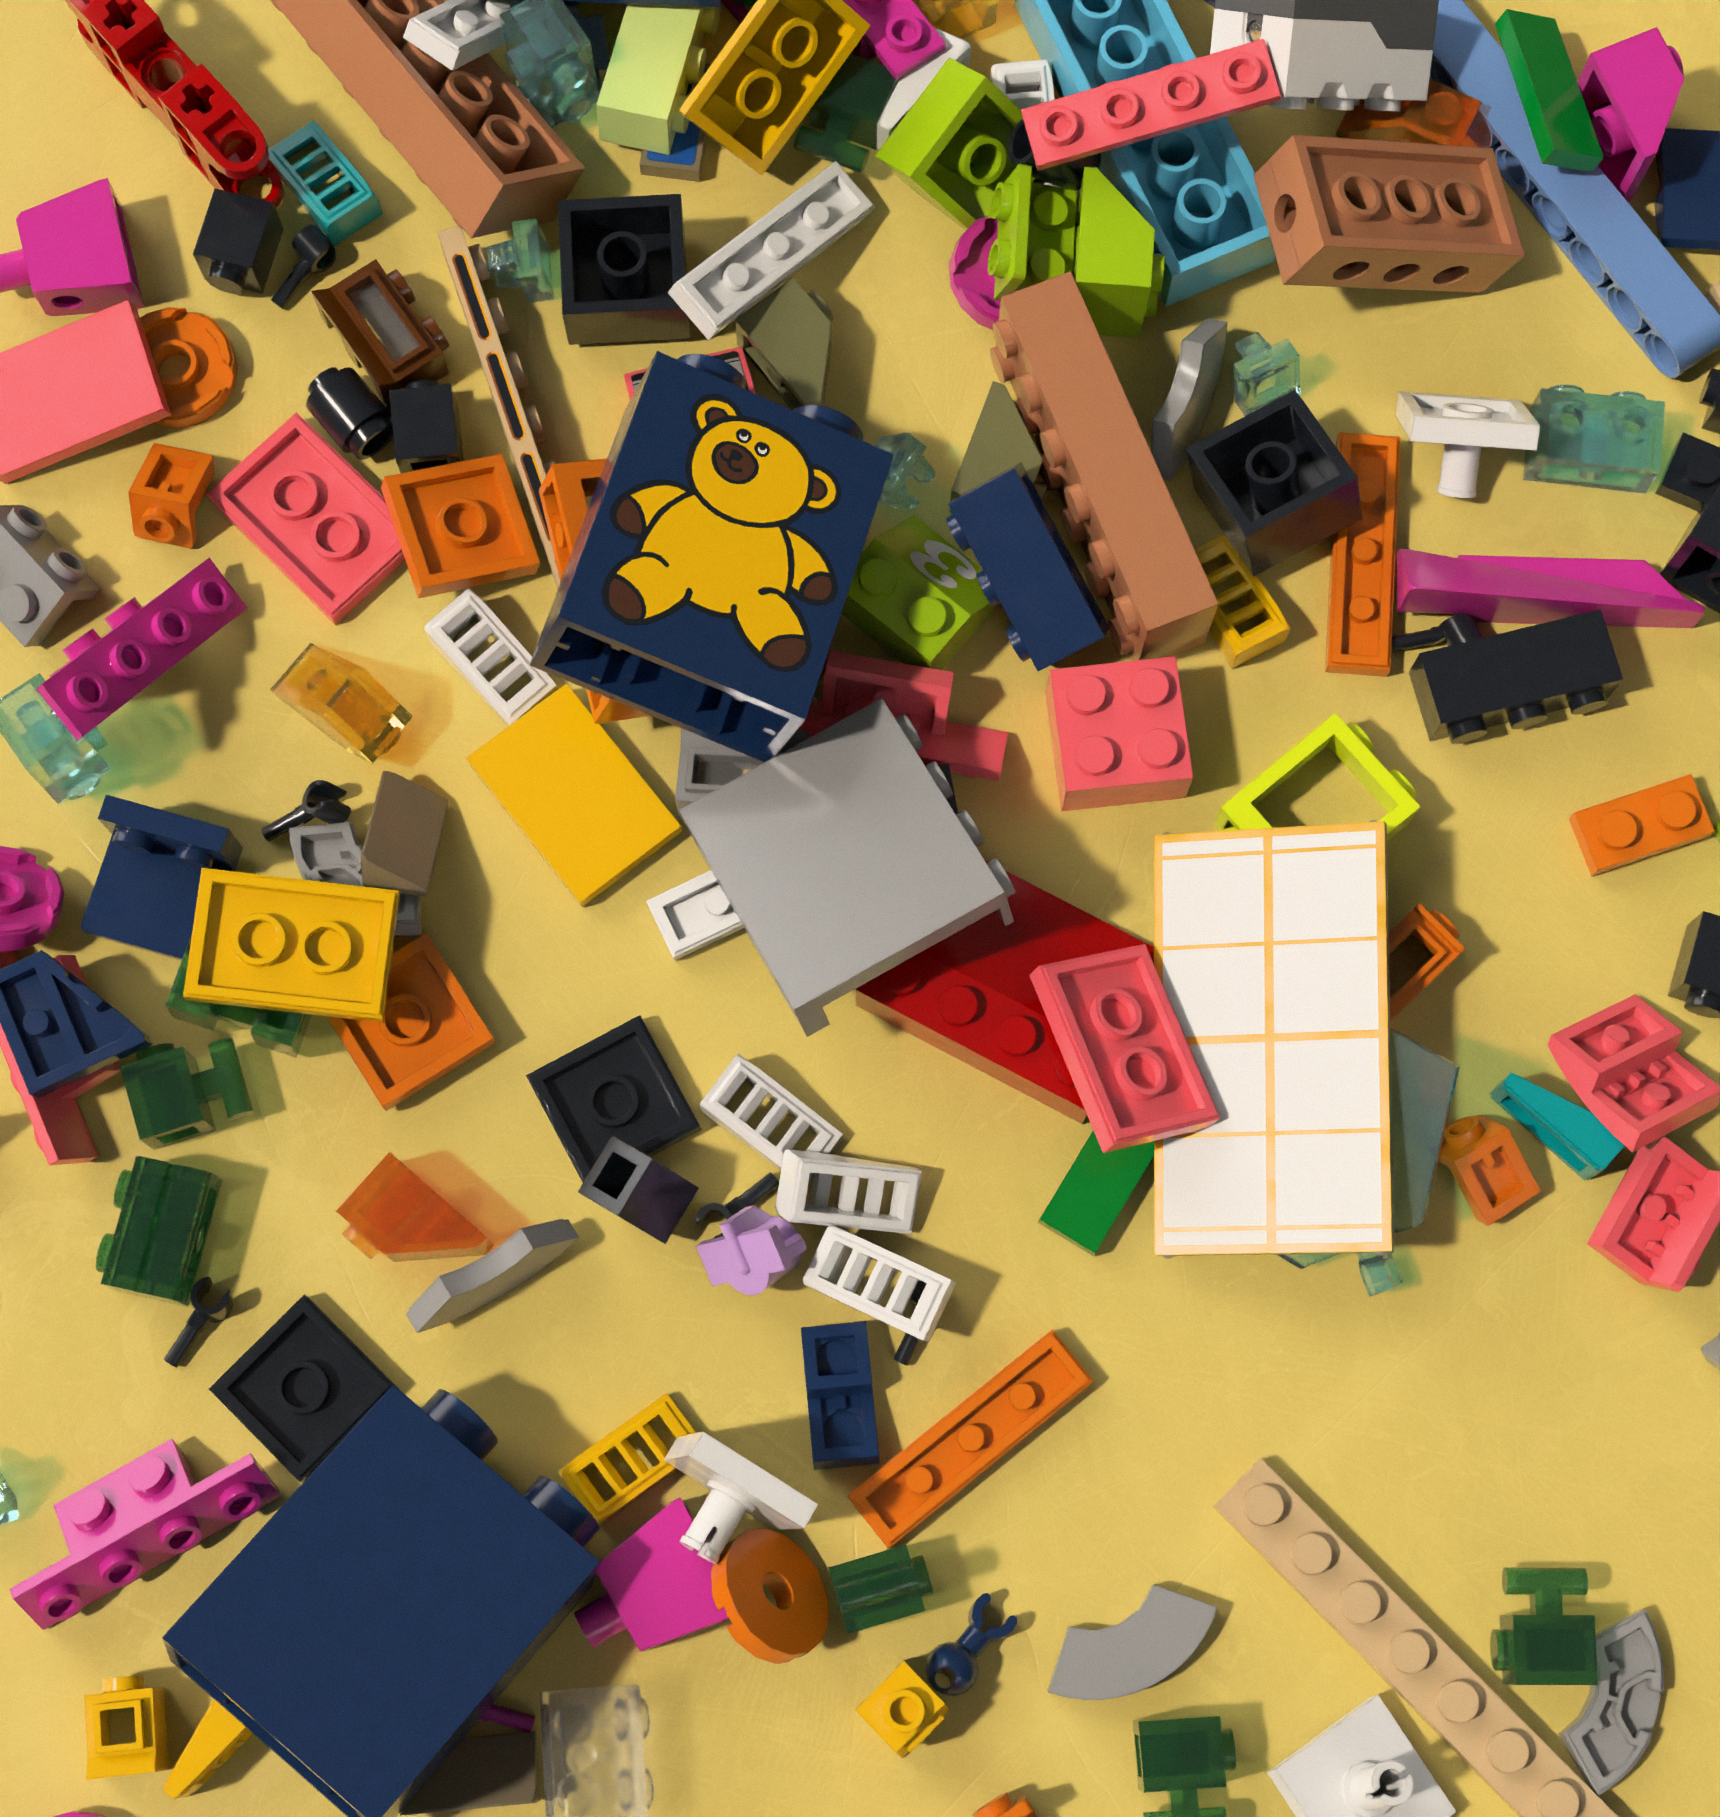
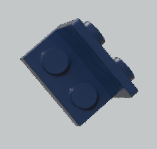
(153, 876)

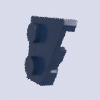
(60, 1025)

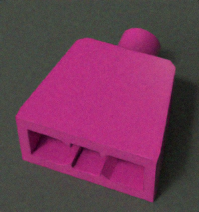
(74, 253)
(653, 1586)

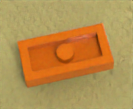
(1641, 825)

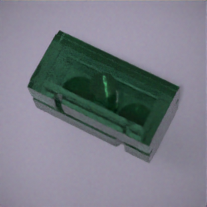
(158, 1230)

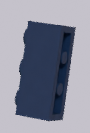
(1026, 568)

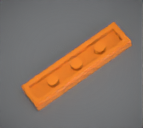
(1365, 562)
(970, 1439)

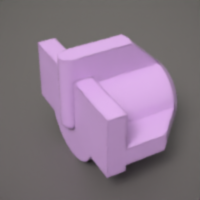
(752, 1252)

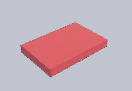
(76, 390)
(312, 518)
(1124, 1047)

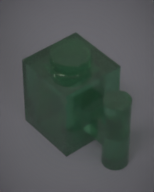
(848, 113)
(173, 1096)
(880, 1588)
(1546, 1643)
(1183, 1757)

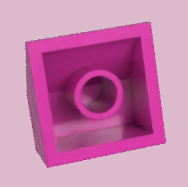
(1629, 102)

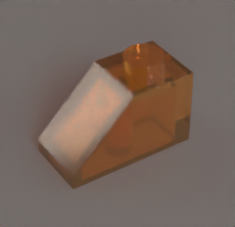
(1439, 120)
(407, 1218)

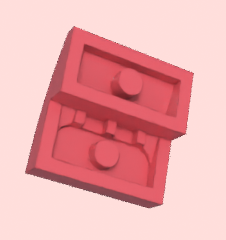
(1631, 1074)

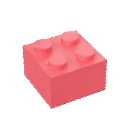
(1118, 733)

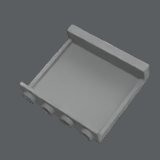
(845, 858)

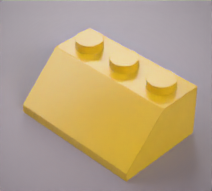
(772, 75)

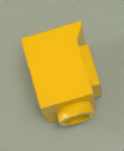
(903, 1710)
(151, 1745)

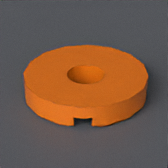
(212, 367)
(801, 1600)

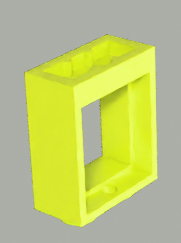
(1354, 750)

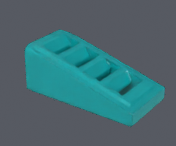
(347, 215)
(1559, 1125)

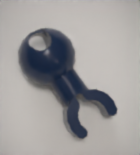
(959, 1658)

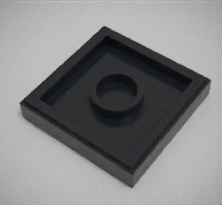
(613, 1089)
(301, 1388)

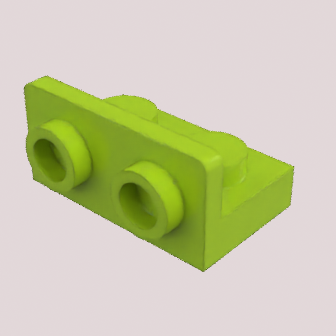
(1032, 234)

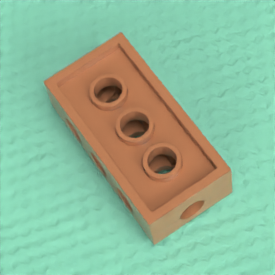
(1387, 215)

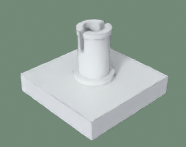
(1464, 427)
(735, 1489)
(1360, 1770)

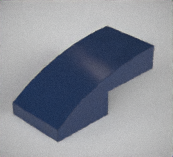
(1689, 189)
(840, 1395)

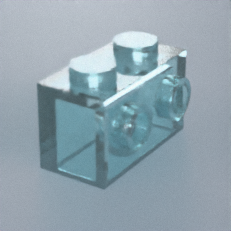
(550, 59)
(1596, 439)
(47, 747)

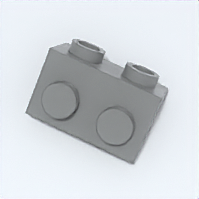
(36, 576)

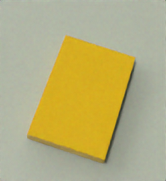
(574, 795)
(291, 945)

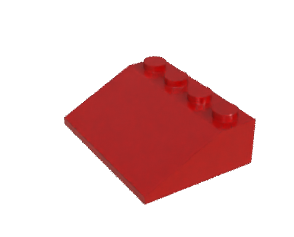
(978, 998)

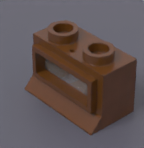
(383, 330)

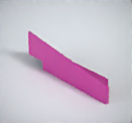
(1540, 589)

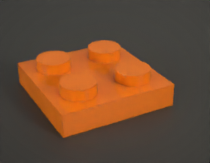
(460, 525)
(424, 1030)

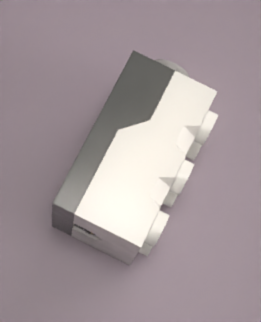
(1337, 48)

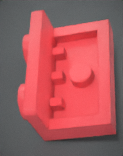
(1660, 1217)

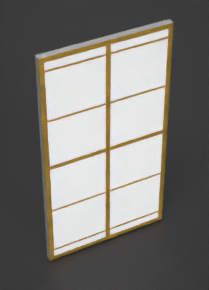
(1285, 1001)

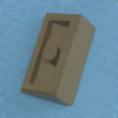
(403, 836)
(482, 1775)

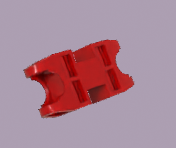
(183, 96)

